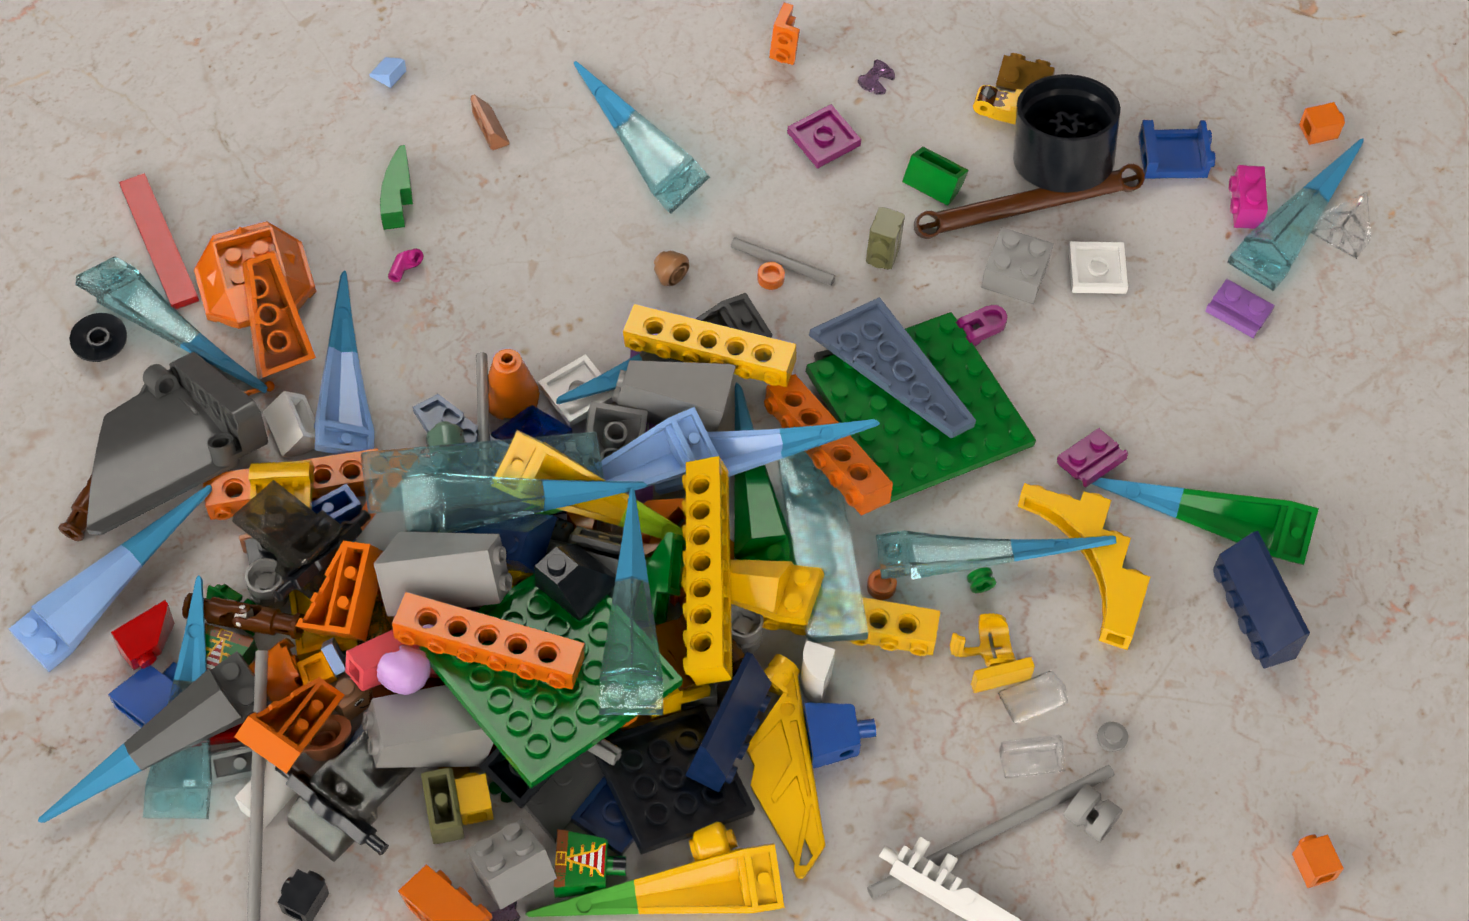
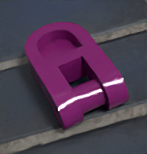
(991, 320)

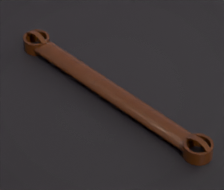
(1021, 203)

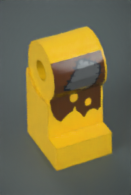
(996, 103)

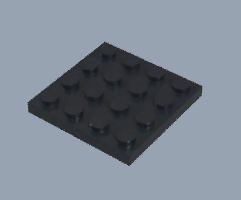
(652, 783)

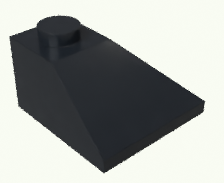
(574, 579)
(508, 779)

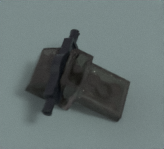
(296, 536)
(342, 800)

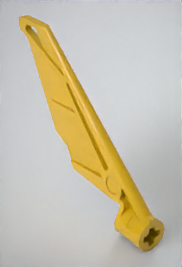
(784, 768)

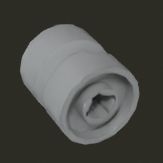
(262, 581)
(746, 628)
(1084, 805)

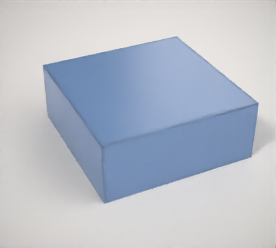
(334, 655)

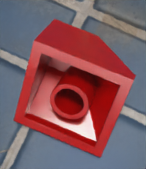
(144, 636)

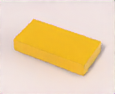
(1002, 674)

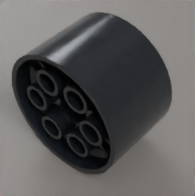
(1066, 133)

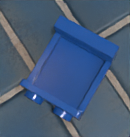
(1176, 151)

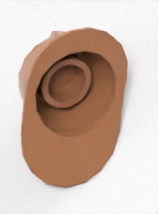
(329, 739)

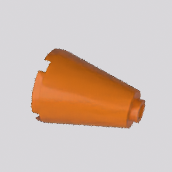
(510, 385)
(282, 672)

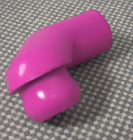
(405, 261)

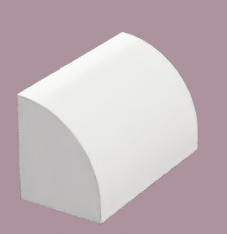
(291, 424)
(816, 670)
(275, 794)

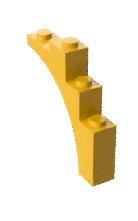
(1119, 588)

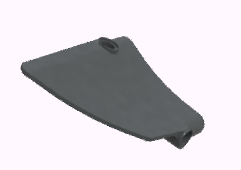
(169, 440)

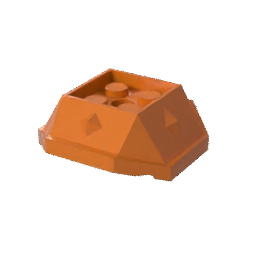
(222, 277)

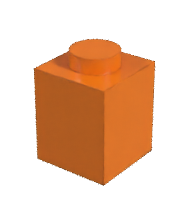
(1322, 123)
(1317, 860)

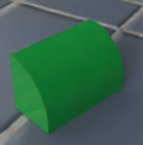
(934, 175)

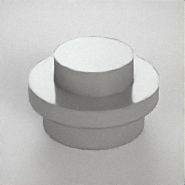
(1112, 736)

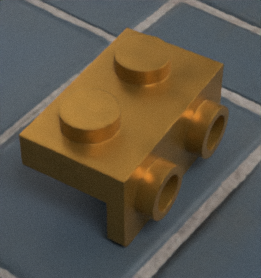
(1019, 73)

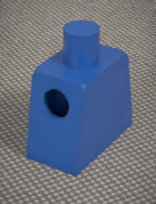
(144, 693)
(835, 732)

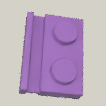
(1239, 308)

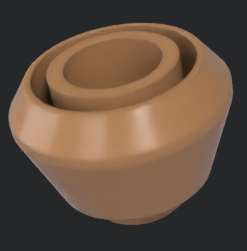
(671, 267)

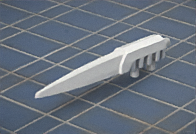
(940, 884)

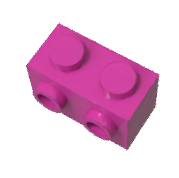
(1248, 196)

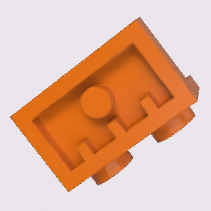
(785, 36)

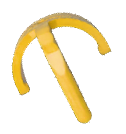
(998, 628)

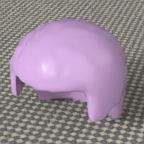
(404, 670)

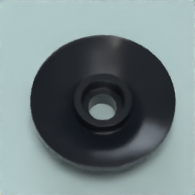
(96, 328)

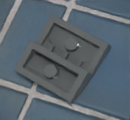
(596, 540)

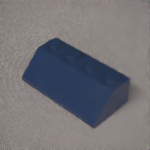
(523, 538)
(1261, 601)
(730, 726)

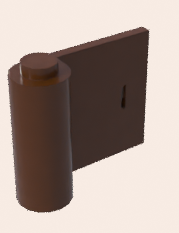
(674, 650)

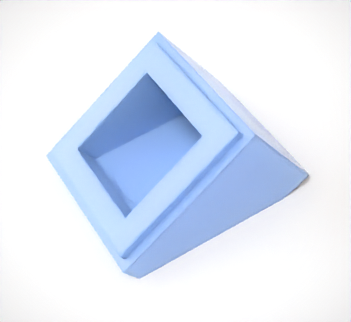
(389, 71)

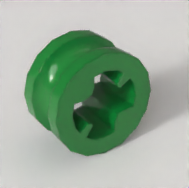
(981, 580)

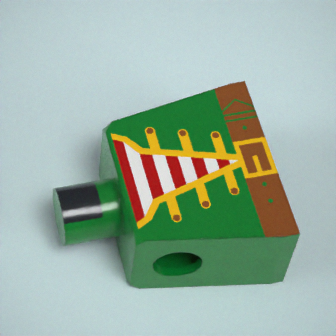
(223, 643)
(583, 864)

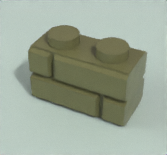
(885, 238)
(442, 805)

